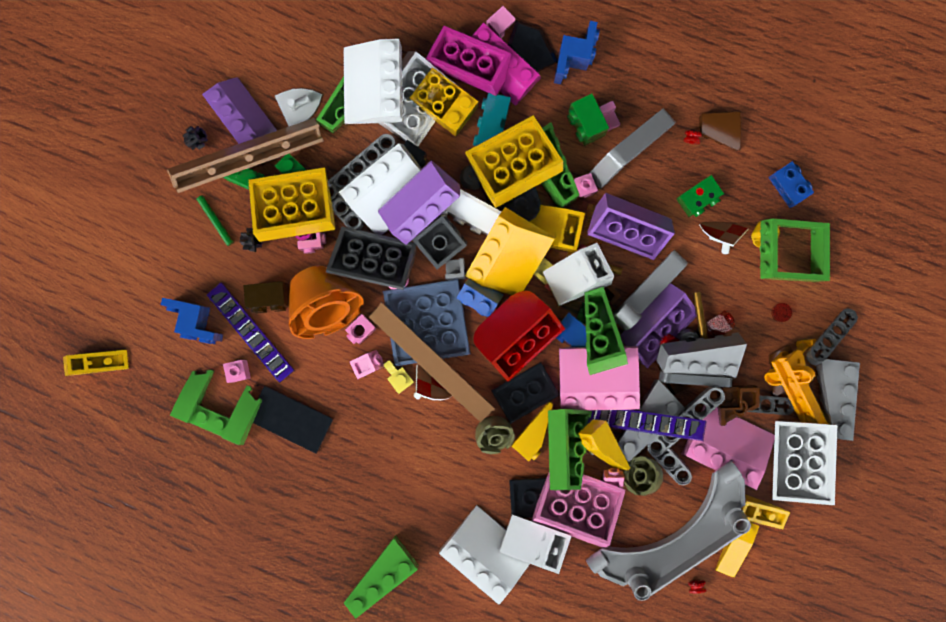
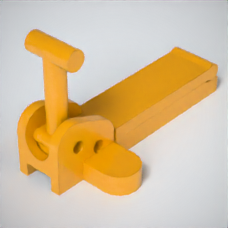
(794, 376)

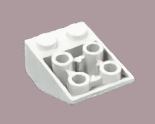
(579, 274)
(535, 544)

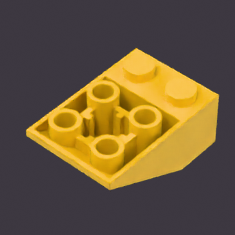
(444, 101)
(562, 224)

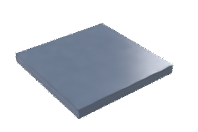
(433, 315)

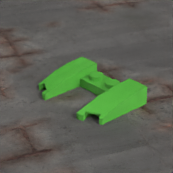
(190, 411)

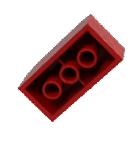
(517, 333)

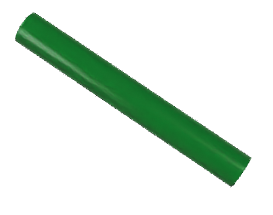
(215, 221)

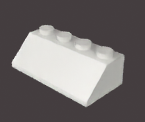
(473, 212)

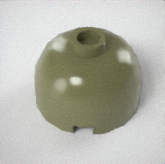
(494, 434)
(643, 476)

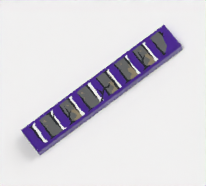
(250, 332)
(652, 423)

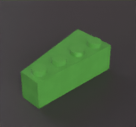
(333, 112)
(561, 186)
(602, 335)
(566, 448)
(385, 574)

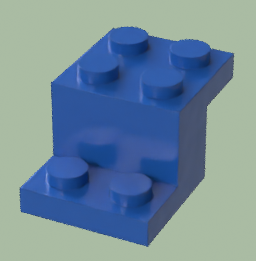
(576, 52)
(192, 321)

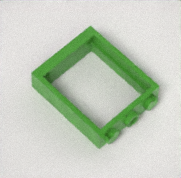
(819, 250)

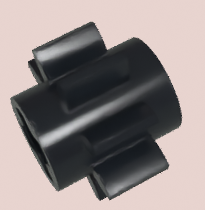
(195, 137)
(249, 240)

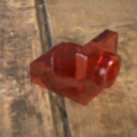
(720, 324)

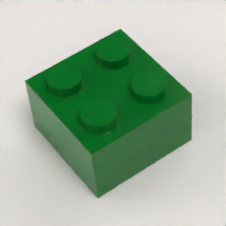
(587, 120)

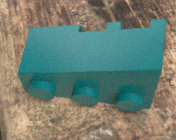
(493, 117)

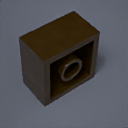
(266, 296)

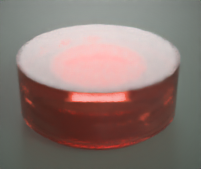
(781, 312)

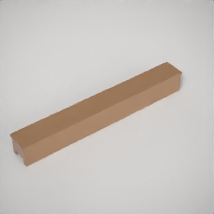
(244, 155)
(431, 362)

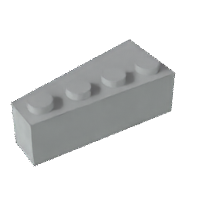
(706, 357)
(839, 394)
(658, 401)

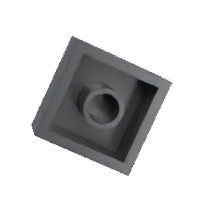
(440, 241)

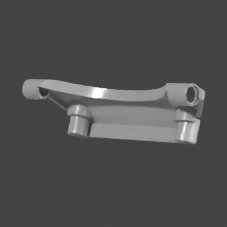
(701, 537)

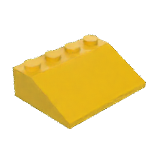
(515, 161)
(291, 205)
(510, 254)

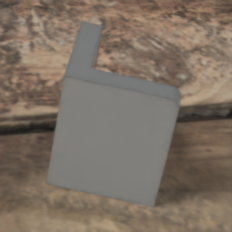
(455, 269)

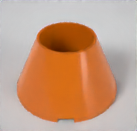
(321, 303)

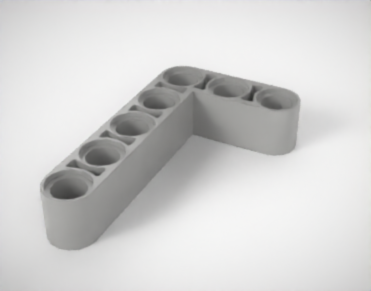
(631, 147)
(348, 171)
(630, 311)
(666, 442)

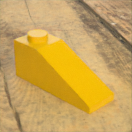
(95, 362)
(532, 436)
(601, 442)
(764, 513)
(735, 552)

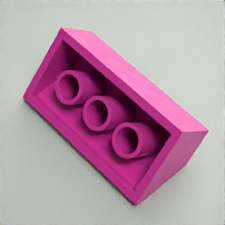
(470, 60)
(520, 74)

